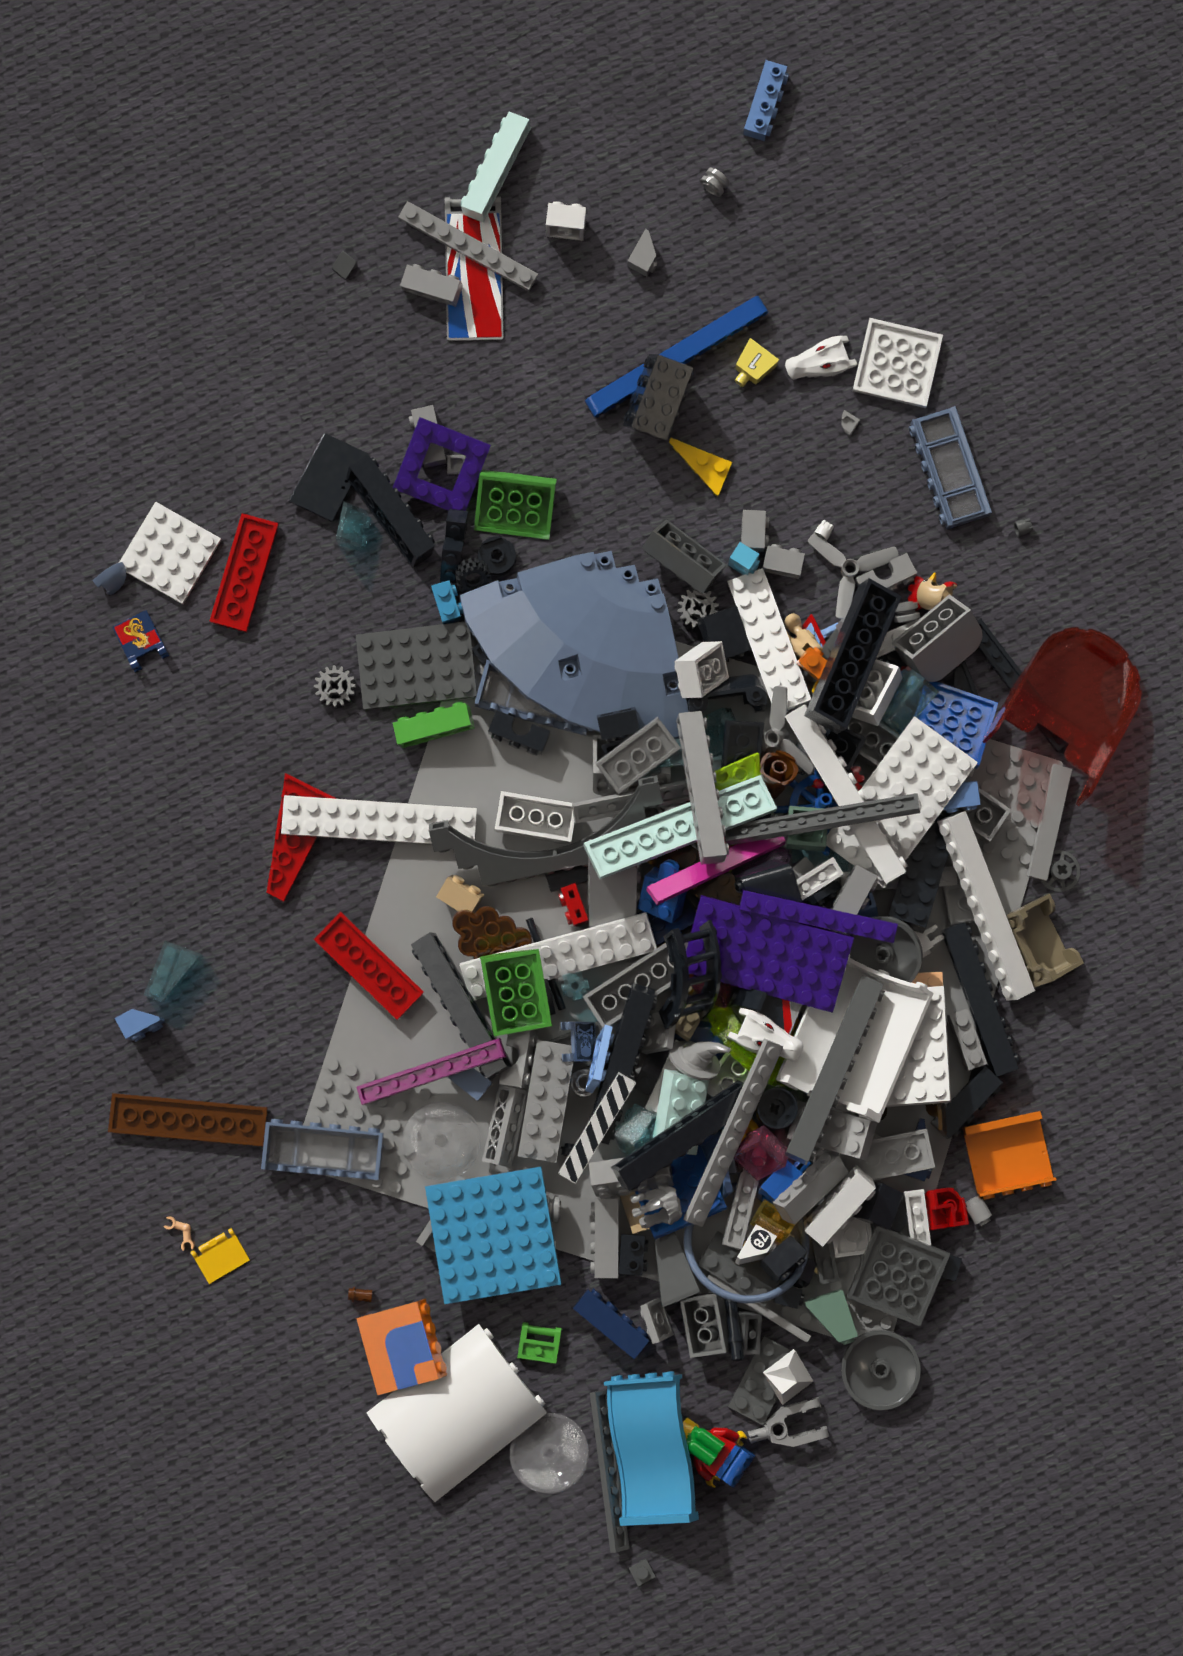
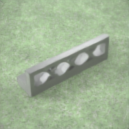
(508, 1126)

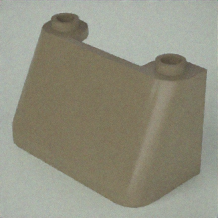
(1040, 943)

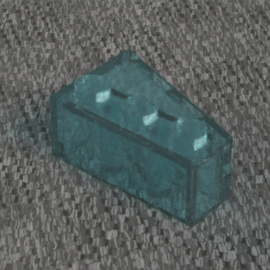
(170, 970)

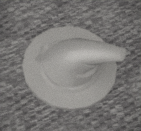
(698, 1058)

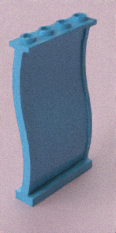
(651, 1449)

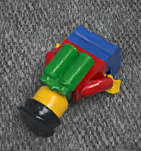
(716, 1452)

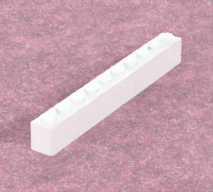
(845, 792)
(985, 906)

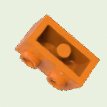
(812, 662)

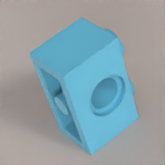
(744, 559)

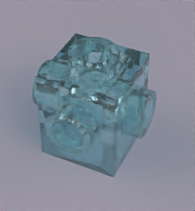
(575, 978)

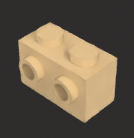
(459, 894)

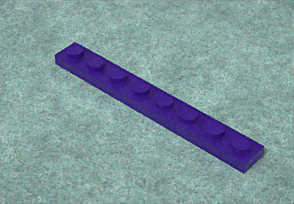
(818, 916)

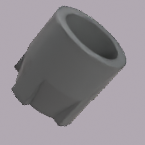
(1023, 527)

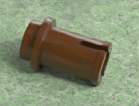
(360, 1295)

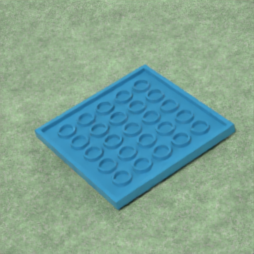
(493, 1235)

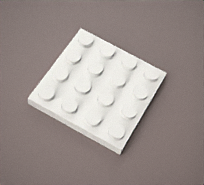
(897, 363)
(169, 552)

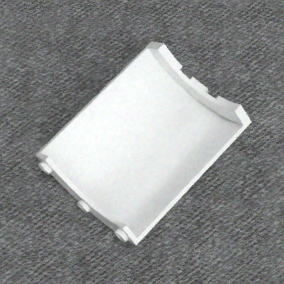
(881, 1051)
(460, 1420)

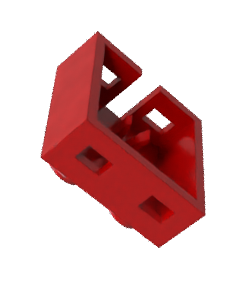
(573, 906)

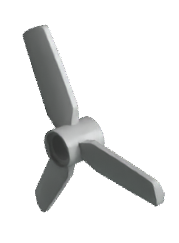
(863, 564)
(777, 724)

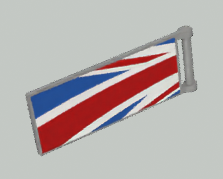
(481, 298)

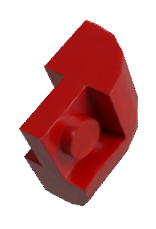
(945, 1208)

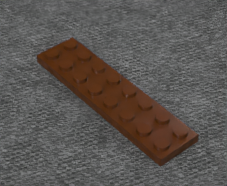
(187, 1119)

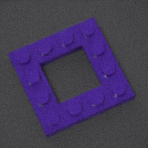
(407, 477)

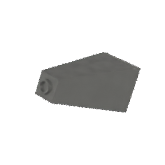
(673, 1271)

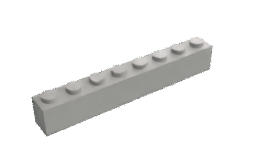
(701, 787)

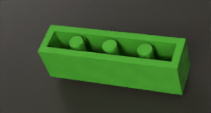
(433, 725)

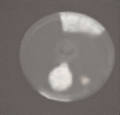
(550, 1454)

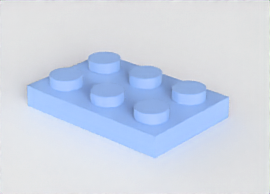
(599, 1058)

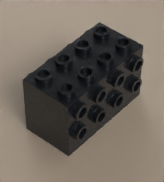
(658, 396)

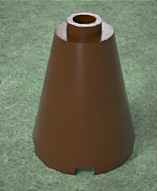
(778, 771)

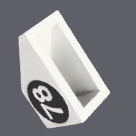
(757, 1246)

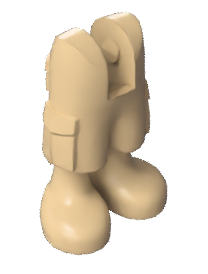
(804, 639)

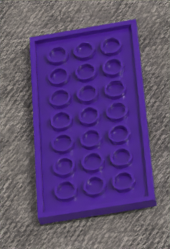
(774, 954)

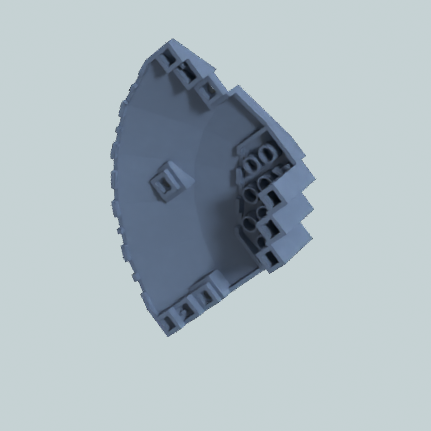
(586, 619)

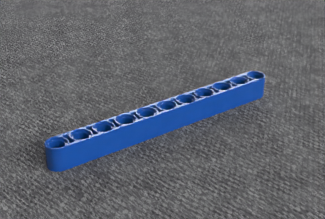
(681, 352)

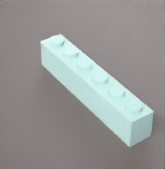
(495, 166)

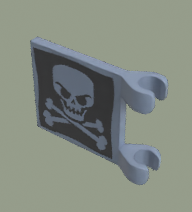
(582, 1041)

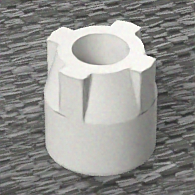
(824, 530)

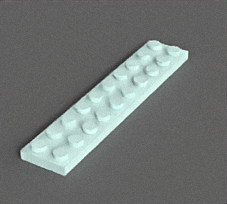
(674, 829)

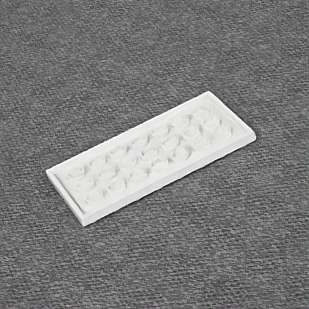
(918, 764)

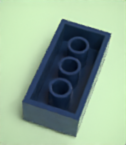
(610, 1323)

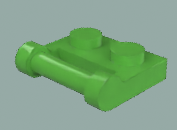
(537, 1349)

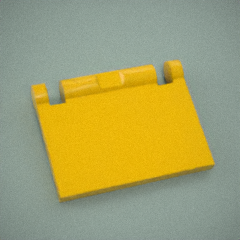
(220, 1256)

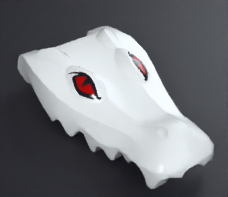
(823, 359)
(757, 1027)

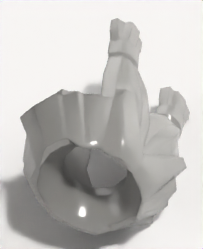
(659, 1197)

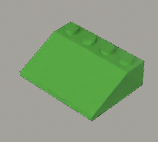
(515, 504)
(515, 991)

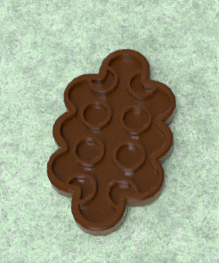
(487, 932)

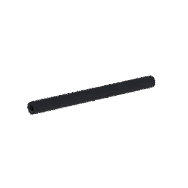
(552, 983)

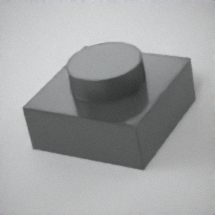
(642, 1572)

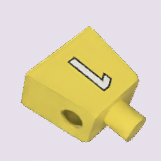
(754, 363)

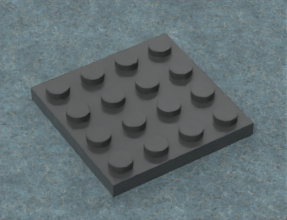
(898, 1275)

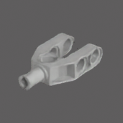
(783, 1438)

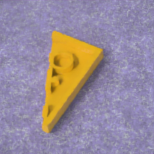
(709, 467)

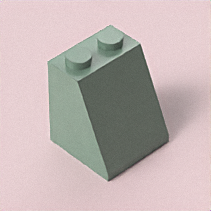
(834, 1315)

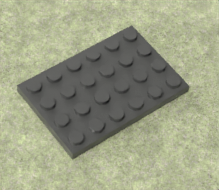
(416, 666)

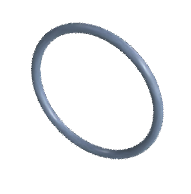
(744, 1298)

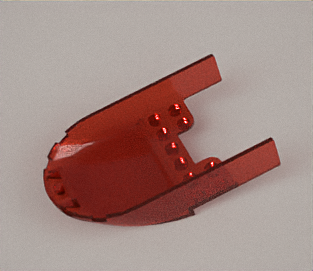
(1075, 694)

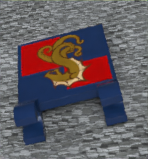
(138, 638)

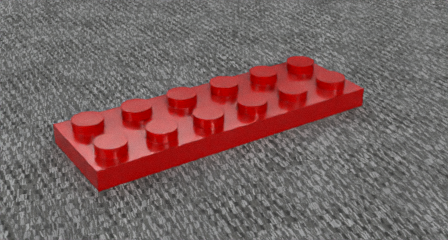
(244, 572)
(369, 965)

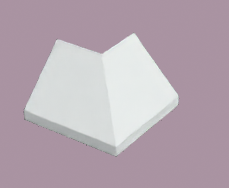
(788, 1376)

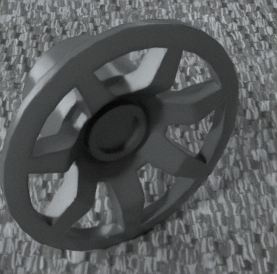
(1061, 870)

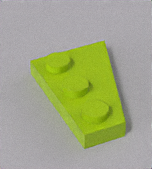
(738, 772)

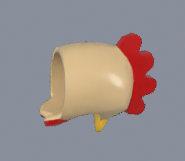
(928, 592)

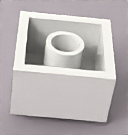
(565, 221)

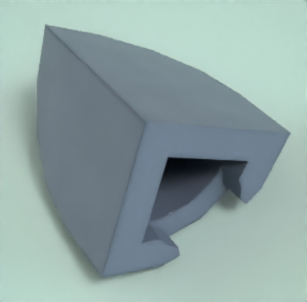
(111, 578)

